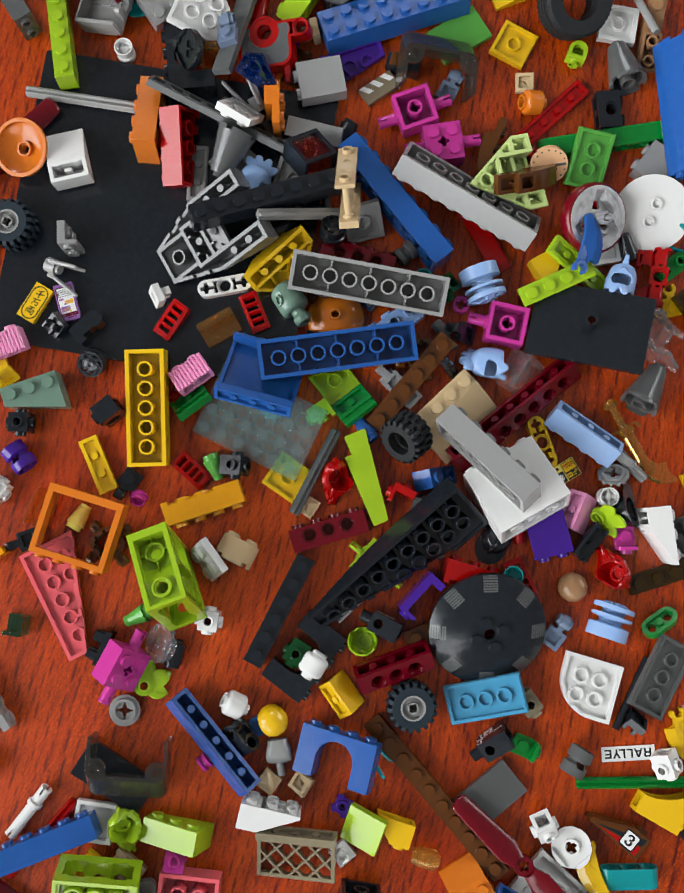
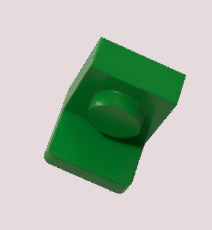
(526, 747)

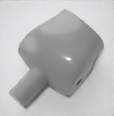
(278, 753)

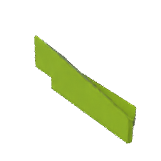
(365, 476)

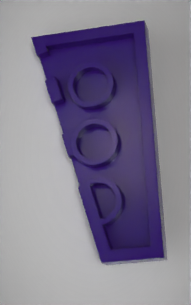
(359, 59)

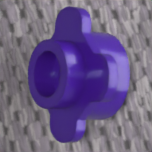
(343, 811)

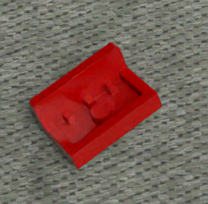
(404, 490)

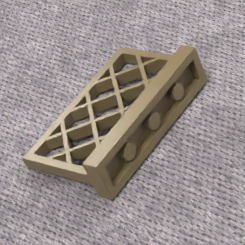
(301, 837)

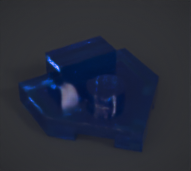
(256, 69)

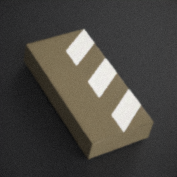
(378, 88)

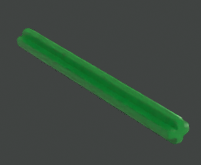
(628, 782)

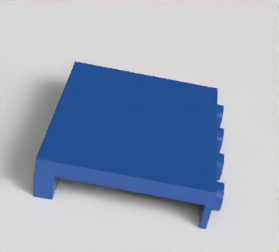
(243, 385)

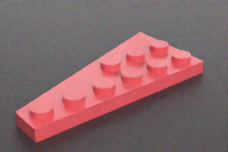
(60, 594)

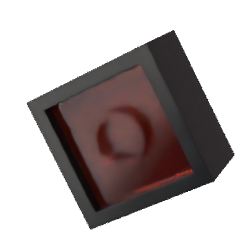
(309, 153)

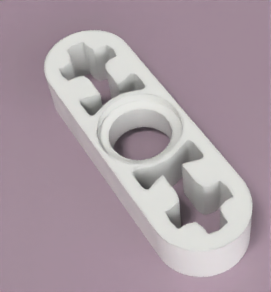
(212, 293)

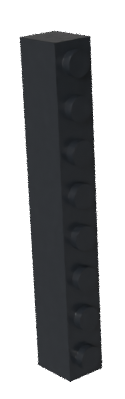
(245, 203)

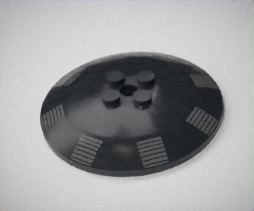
(483, 604)

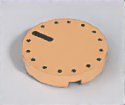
(551, 155)

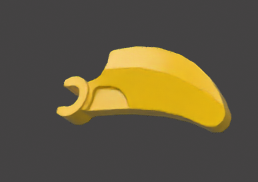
(675, 733)
(591, 875)

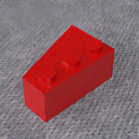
(455, 570)

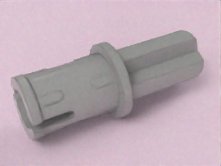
(625, 460)

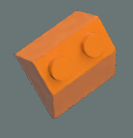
(465, 876)

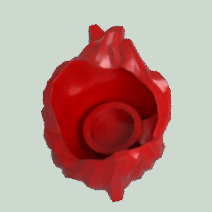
(336, 480)
(612, 570)

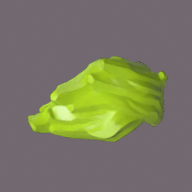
(125, 828)

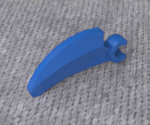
(591, 244)

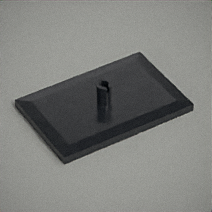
(613, 341)

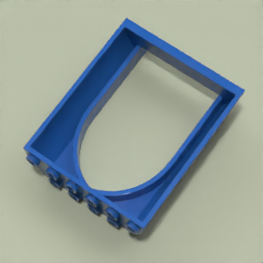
(670, 86)

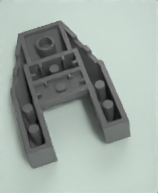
(208, 251)

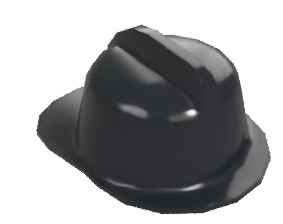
(626, 506)
(489, 548)

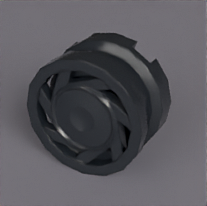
(330, 230)
(92, 361)

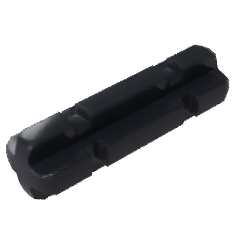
(449, 367)

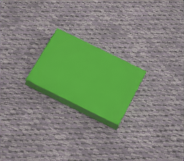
(466, 28)
(589, 157)

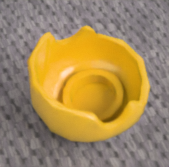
(272, 720)

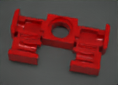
(653, 260)

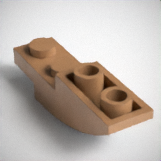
(646, 39)

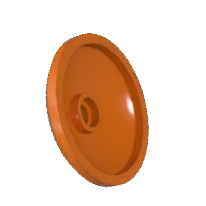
(15, 138)
(321, 312)

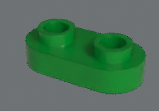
(675, 267)
(658, 621)

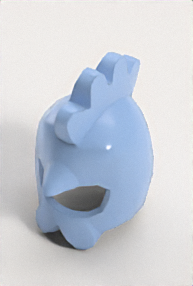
(259, 171)
(621, 278)
(485, 362)

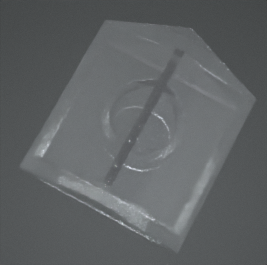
(521, 370)

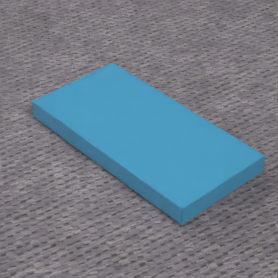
(485, 698)

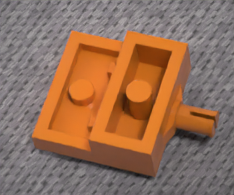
(275, 107)

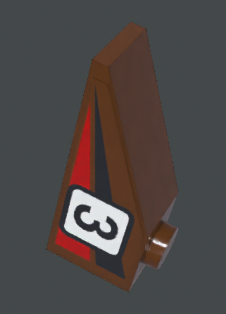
(622, 832)

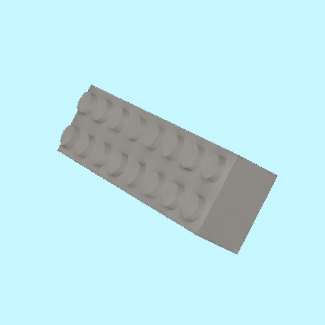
(451, 187)
(368, 283)

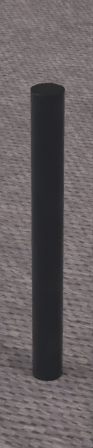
(625, 706)

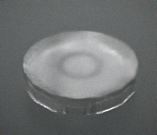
(160, 643)

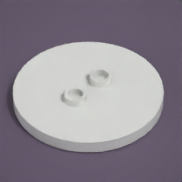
(654, 211)

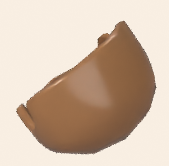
(572, 587)

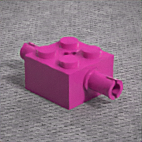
(415, 99)
(447, 141)
(494, 332)
(121, 666)

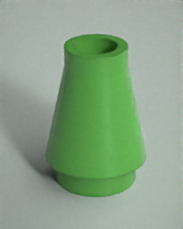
(212, 464)
(137, 616)

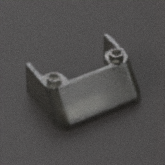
(417, 45)
(151, 785)

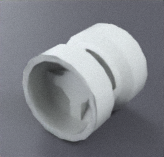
(125, 50)
(610, 498)

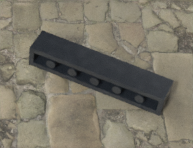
(279, 610)

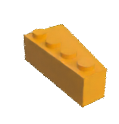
(203, 504)

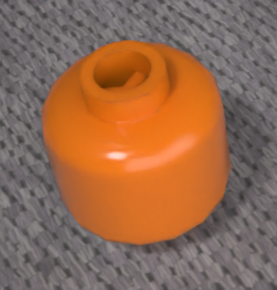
(532, 102)

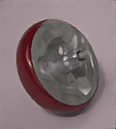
(609, 212)

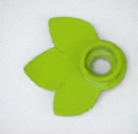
(608, 518)
(155, 680)

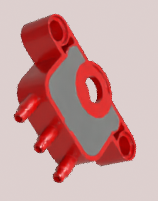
(280, 46)

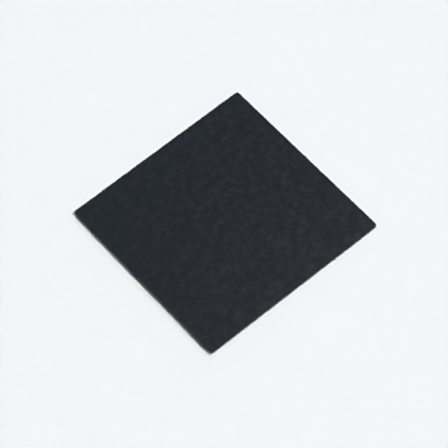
(124, 223)

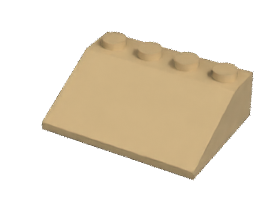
(461, 392)

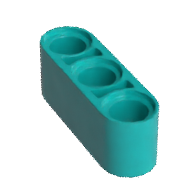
(630, 876)

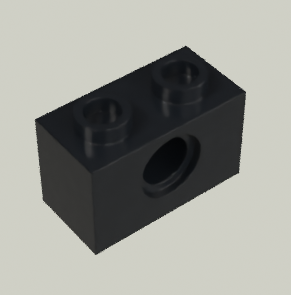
(609, 101)
(107, 411)

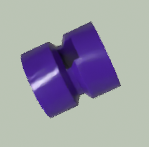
(19, 457)

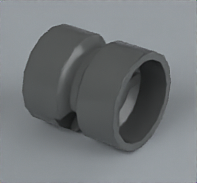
(576, 761)

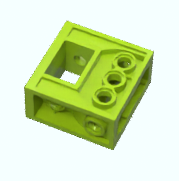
(166, 576)
(66, 882)

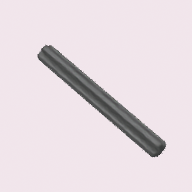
(315, 472)

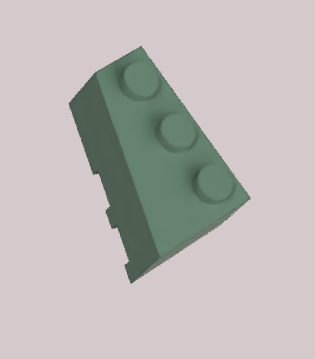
(38, 392)

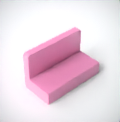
(579, 510)

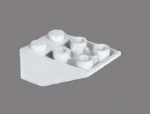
(68, 160)
(659, 531)
(264, 812)

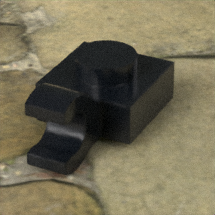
(464, 332)
(129, 481)
(23, 540)

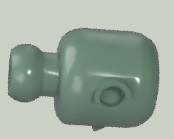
(291, 303)

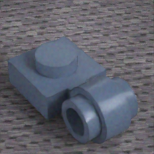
(229, 31)
(455, 78)
(554, 636)

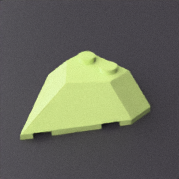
(507, 159)

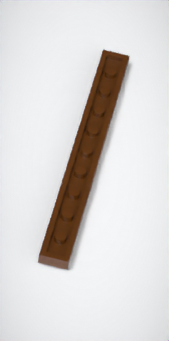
(433, 794)

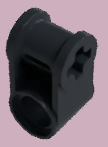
(242, 737)

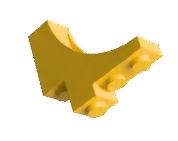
(662, 809)

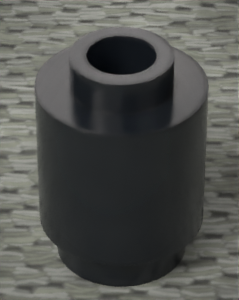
(178, 656)

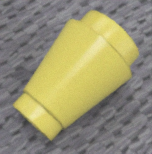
(79, 517)

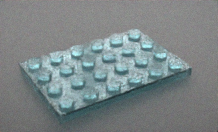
(263, 436)

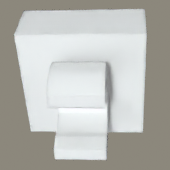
(159, 294)
(344, 852)

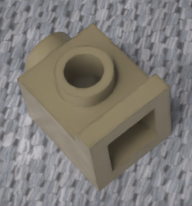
(534, 710)

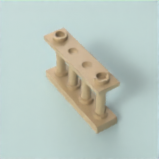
(351, 191)

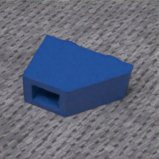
(432, 477)

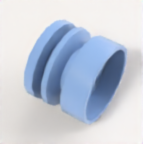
(481, 280)
(610, 621)

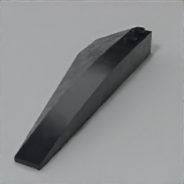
(425, 533)

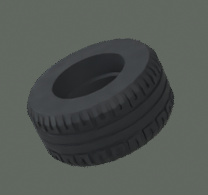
(562, 26)

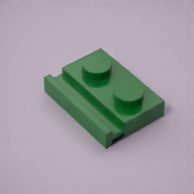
(191, 402)
(354, 405)

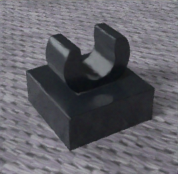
(55, 325)
(636, 722)

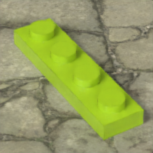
(566, 255)
(553, 284)

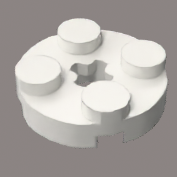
(570, 859)

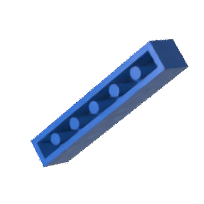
(213, 742)
(49, 841)

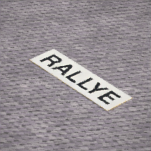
(627, 753)

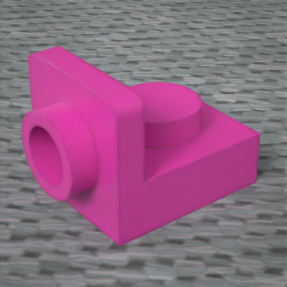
(625, 540)
(174, 862)

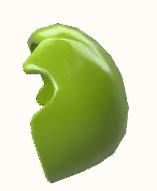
(362, 641)

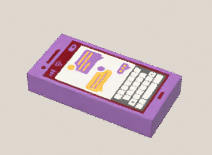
(67, 303)

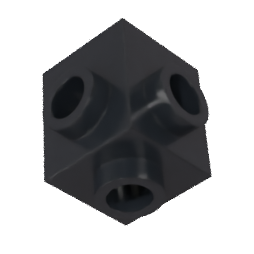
(21, 422)
(234, 465)

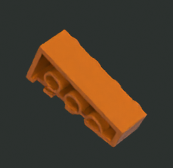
(146, 123)

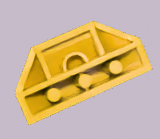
(275, 261)

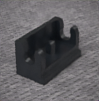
(589, 542)

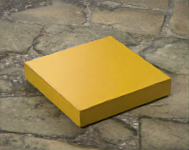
(513, 45)
(284, 486)

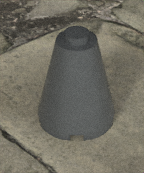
(624, 69)
(229, 148)
(646, 391)

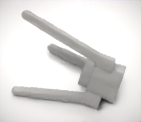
(255, 102)
(56, 267)

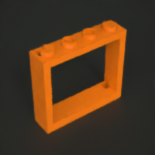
(113, 536)

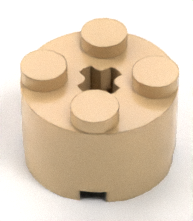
(237, 550)

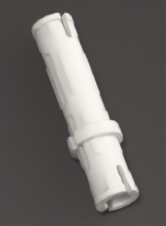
(33, 804)

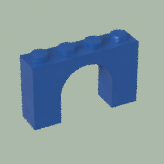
(363, 751)

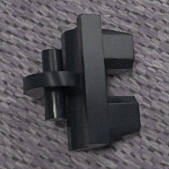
(103, 637)

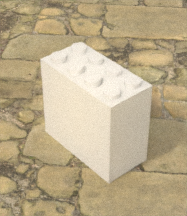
(500, 512)

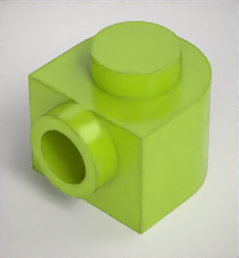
(576, 54)

